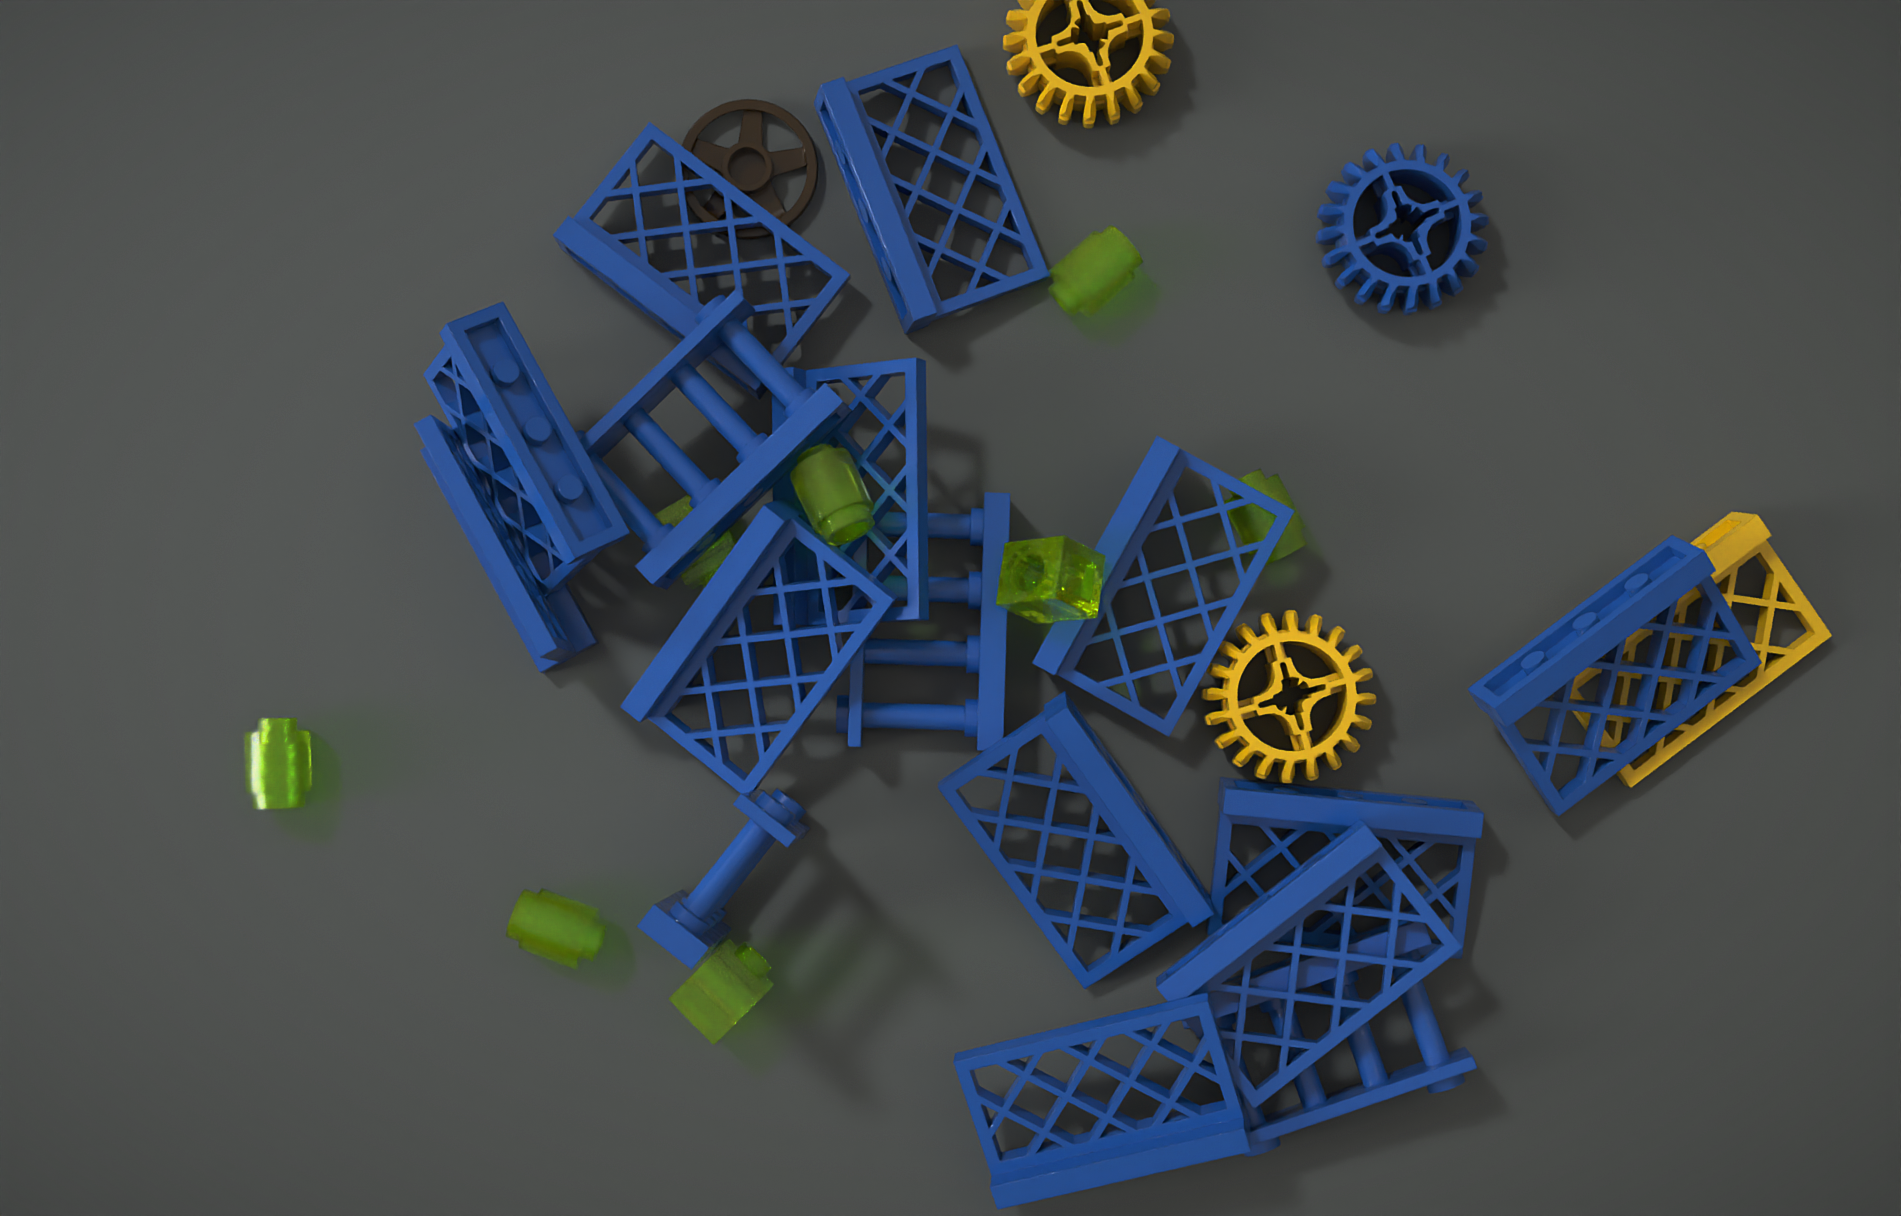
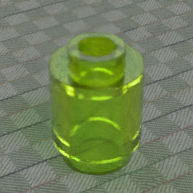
(1094, 272)
(833, 494)
(1254, 522)
(277, 764)
(556, 927)

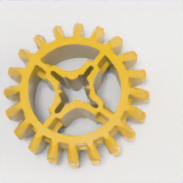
(1066, 53)
(1298, 724)

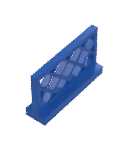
(879, 204)
(656, 291)
(526, 446)
(1124, 543)
(802, 561)
(715, 614)
(549, 624)
(1601, 628)
(1121, 809)
(1334, 811)
(1275, 915)
(1130, 1146)

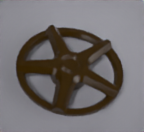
(751, 166)

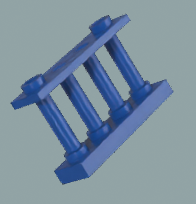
(761, 458)
(979, 654)
(692, 923)
(1437, 1072)

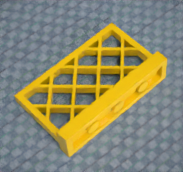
(1728, 547)

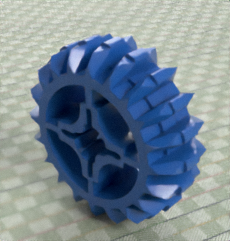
(1392, 202)

